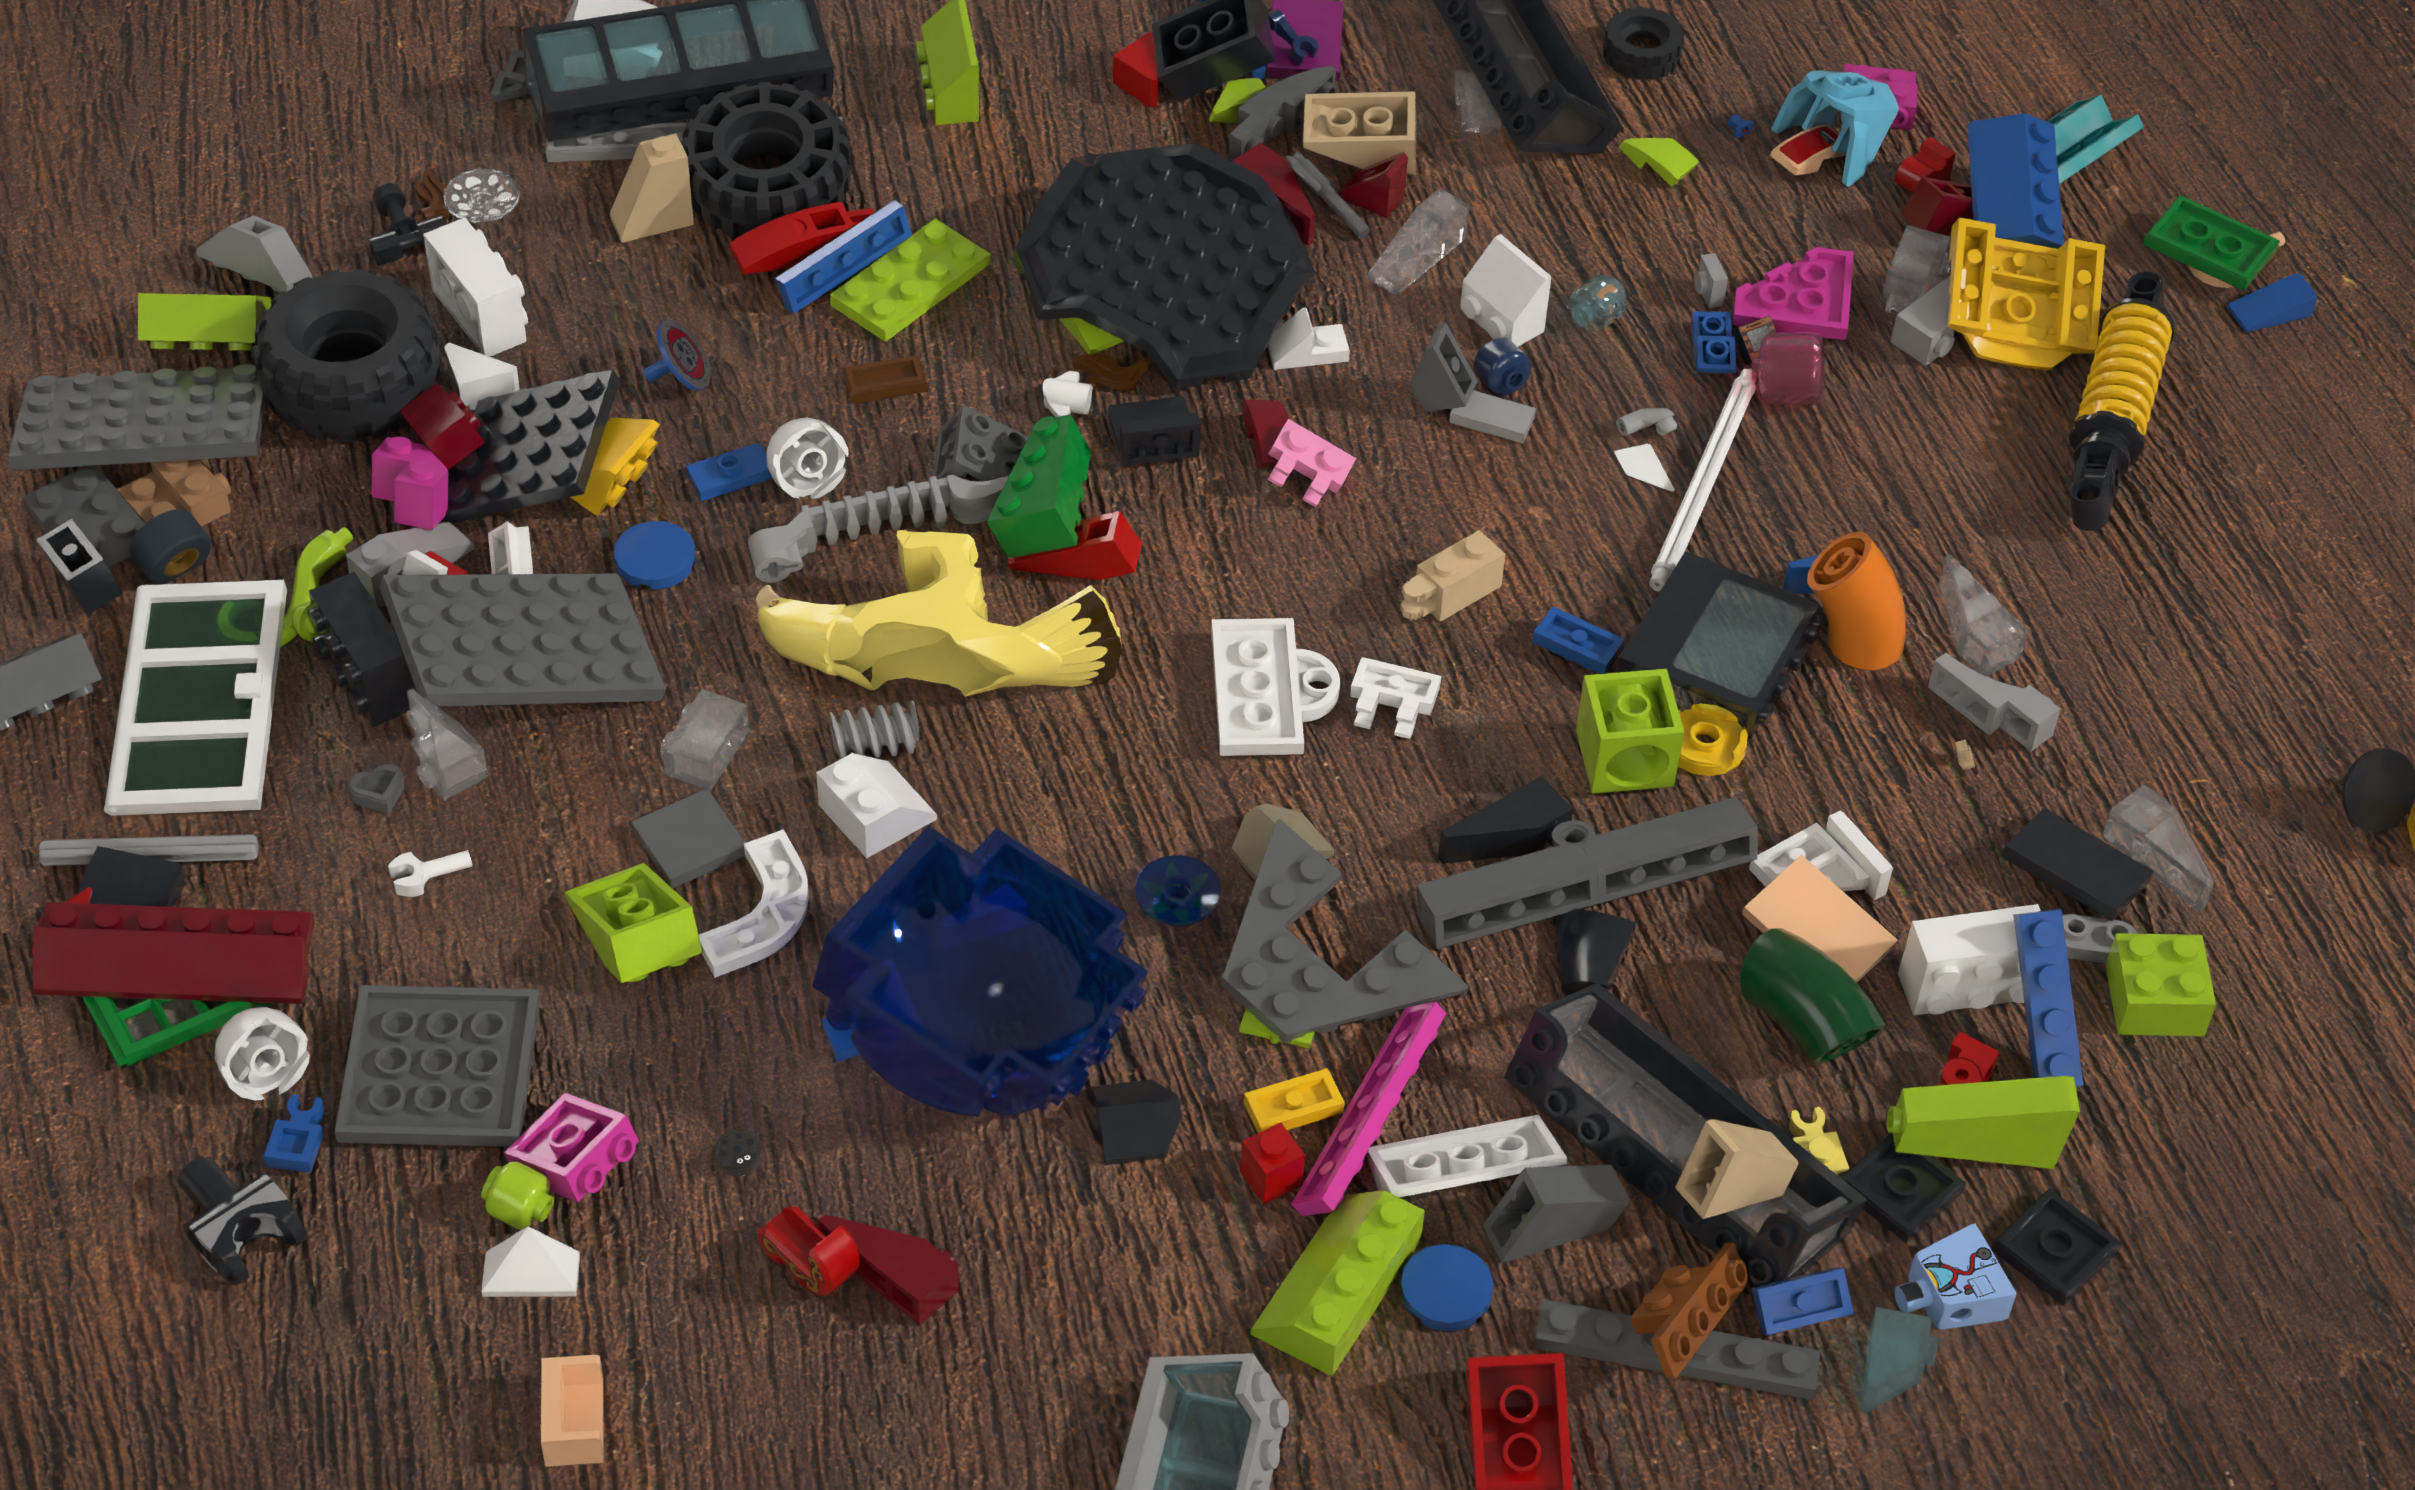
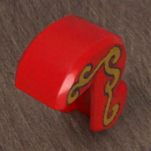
(812, 1256)

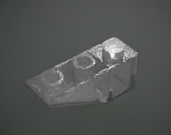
(1980, 625)
(445, 749)

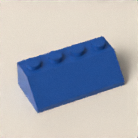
(2016, 178)

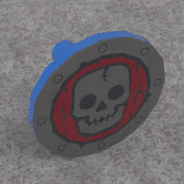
(680, 355)

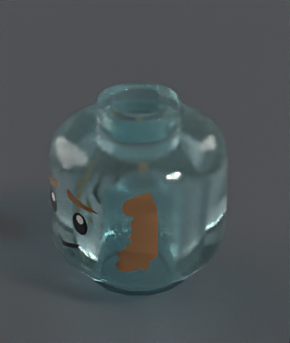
(1598, 302)

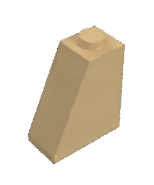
(654, 191)
(1734, 1169)

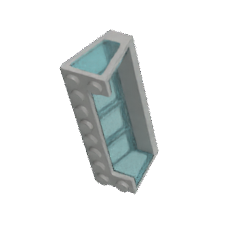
(1204, 1426)

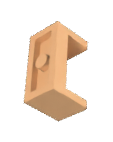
(572, 1410)

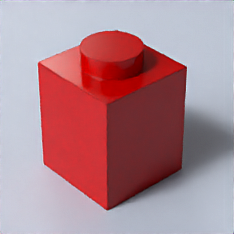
(1272, 1163)

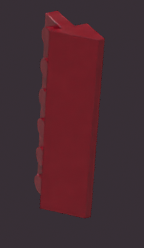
(172, 953)

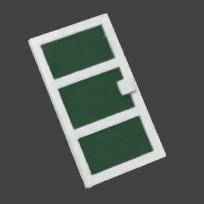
(197, 698)

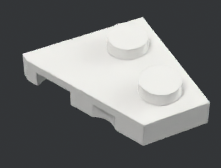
(1820, 851)

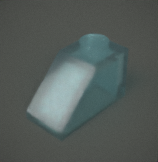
(1895, 1355)

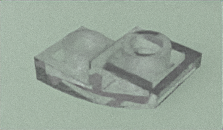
(1477, 110)

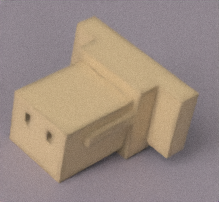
(1964, 755)

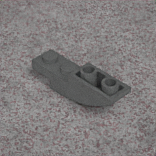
(1278, 108)

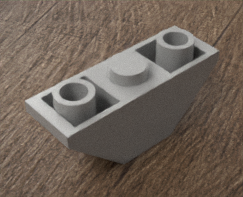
(258, 252)

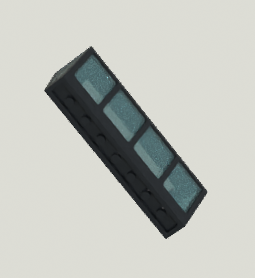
(669, 62)

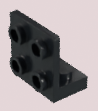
(1155, 430)

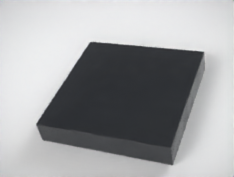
(1903, 1188)
(2056, 1246)

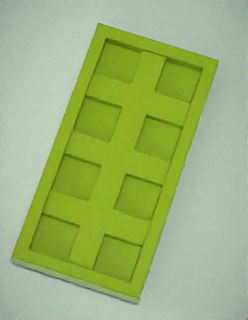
(910, 279)

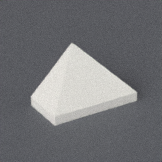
(530, 1267)

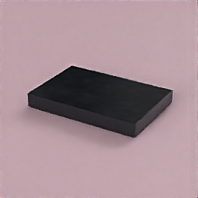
(2077, 864)

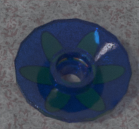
(1177, 878)

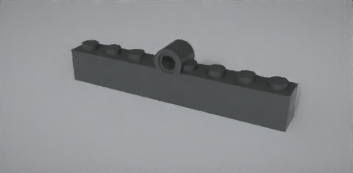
(1586, 871)

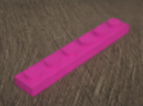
(1368, 1110)

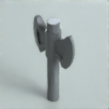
(1322, 187)

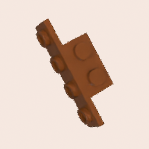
(1689, 1306)

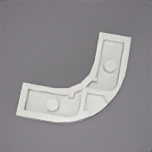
(773, 919)

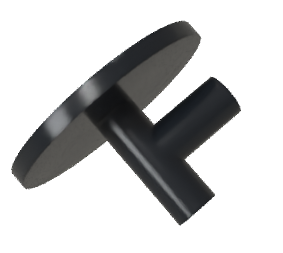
(2379, 789)

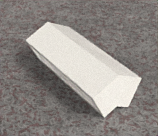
(510, 550)

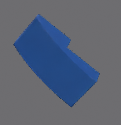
(1713, 342)

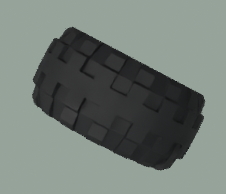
(337, 320)

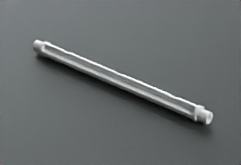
(1703, 479)

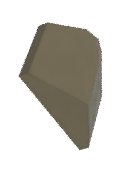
(1257, 830)

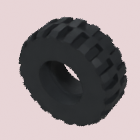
(757, 123)

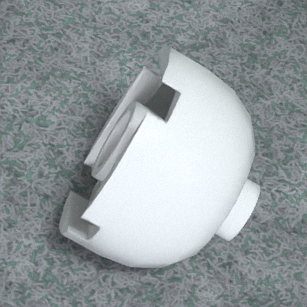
(806, 457)
(261, 1052)

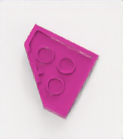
(1802, 295)

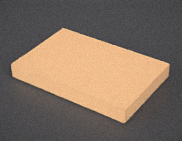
(1823, 915)

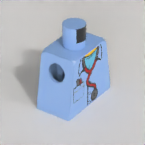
(1957, 1282)

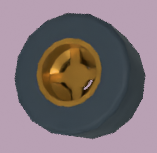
(169, 546)

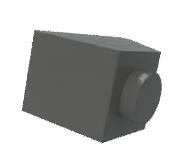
(1443, 374)

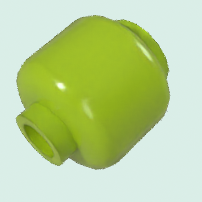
(517, 1195)

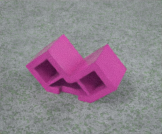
(411, 479)

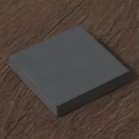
(689, 838)

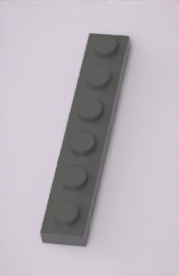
(1719, 1359)

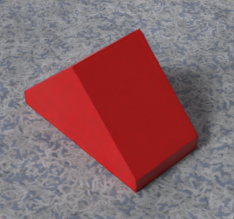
(1137, 70)

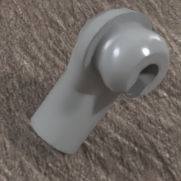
(1647, 417)

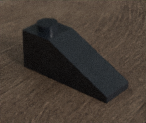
(1508, 827)

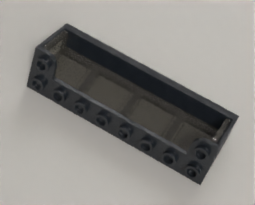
(1532, 74)

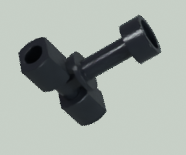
(404, 230)

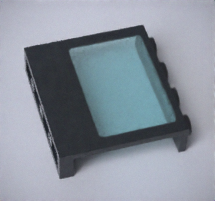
(1724, 637)

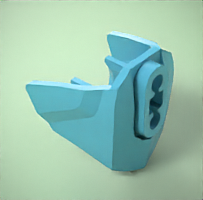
(1865, 111)

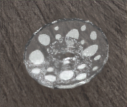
(481, 195)

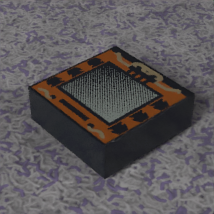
(1750, 336)

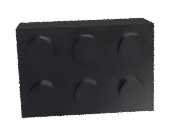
(1211, 45)
(360, 649)

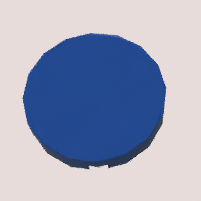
(654, 554)
(1446, 1287)

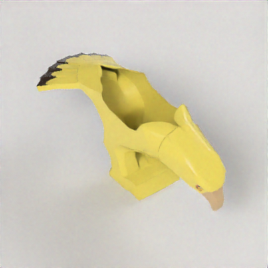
(943, 629)

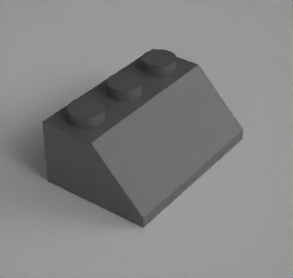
(44, 674)

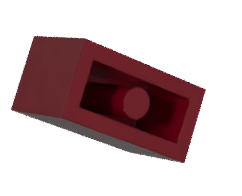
(443, 424)

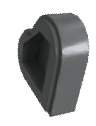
(378, 788)

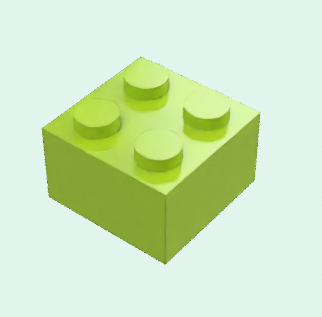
(2160, 984)

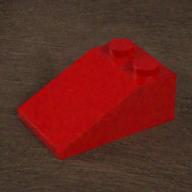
(1519, 1422)

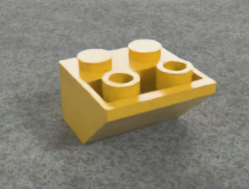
(620, 457)

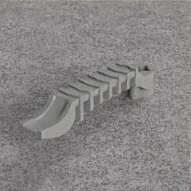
(781, 548)

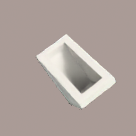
(478, 375)

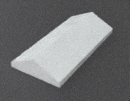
(1464, 1156)

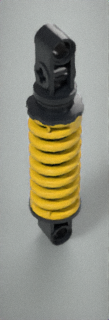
(2118, 397)

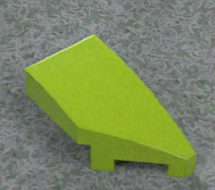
(1233, 97)
(1663, 155)

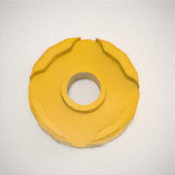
(1714, 757)

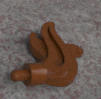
(432, 194)
(1107, 373)

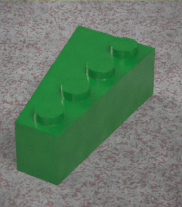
(1043, 490)

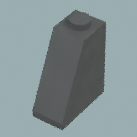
(1554, 1208)

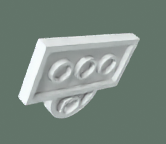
(1266, 686)

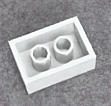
(476, 287)
(1962, 961)

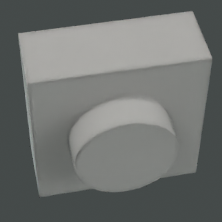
(1711, 280)

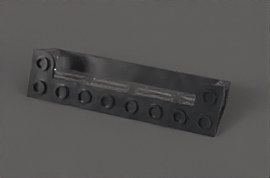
(1642, 1112)

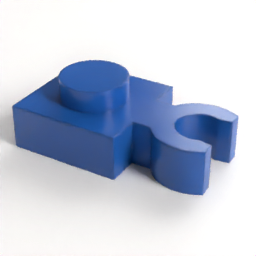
(296, 1141)

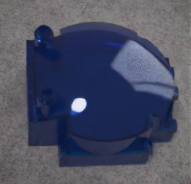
(979, 977)

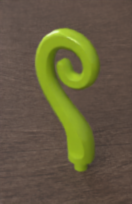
(313, 562)

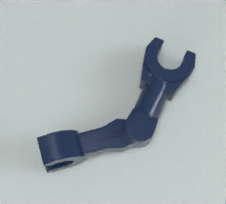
(1298, 43)

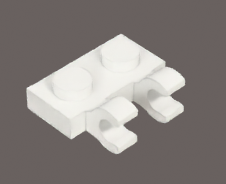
(1396, 687)

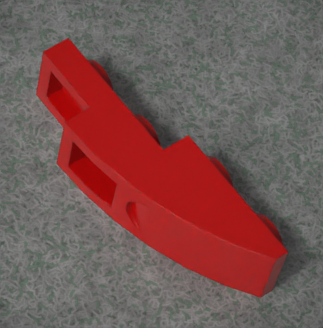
(793, 237)

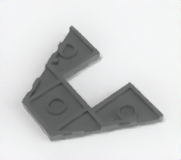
(1295, 988)

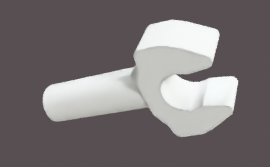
(422, 871)

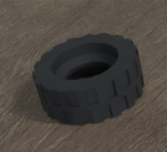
(1637, 61)

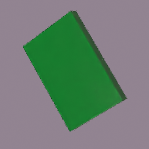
(2211, 242)

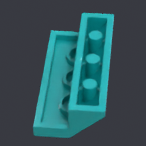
(2087, 132)

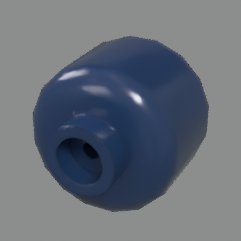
(1502, 366)

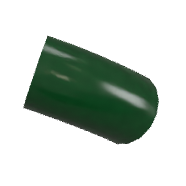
(1808, 996)

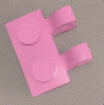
(1312, 457)

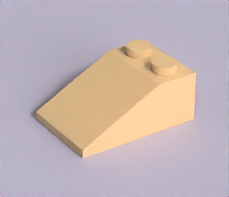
(1361, 126)

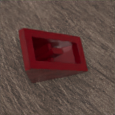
(1378, 186)

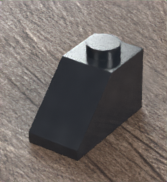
(79, 566)

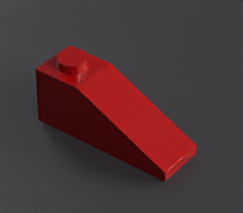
(1103, 551)

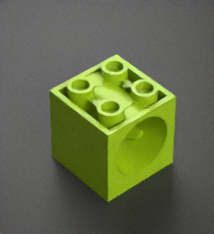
(1629, 731)

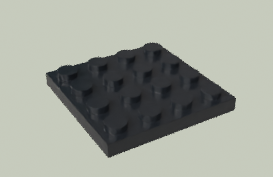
(534, 446)

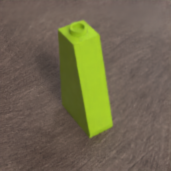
(1987, 1121)

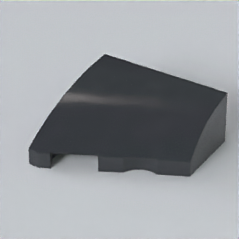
(132, 879)
(1590, 948)

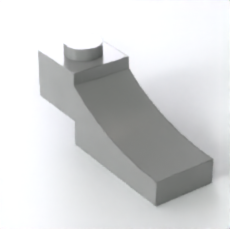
(1993, 704)

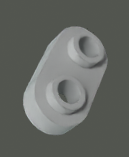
(2093, 936)

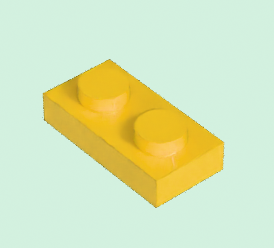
(1295, 1101)

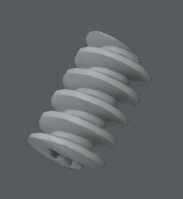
(875, 731)

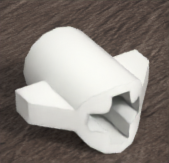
(1067, 394)

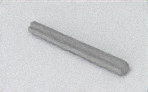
(165, 848)

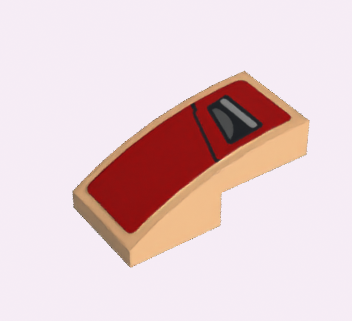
(1807, 150)

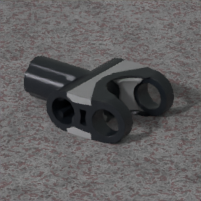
(235, 1216)

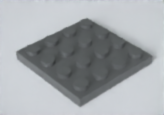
(438, 1066)

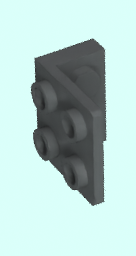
(976, 447)

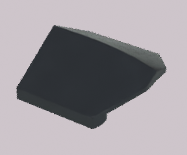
(1135, 1120)

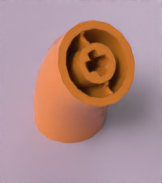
(1860, 602)

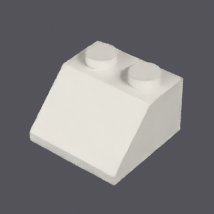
(1506, 293)
(871, 802)

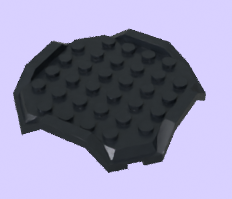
(1168, 257)

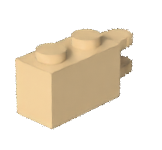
(1454, 578)

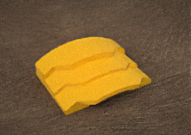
(2023, 299)

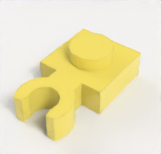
(1823, 1146)

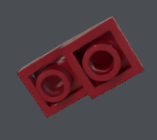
(1263, 424)

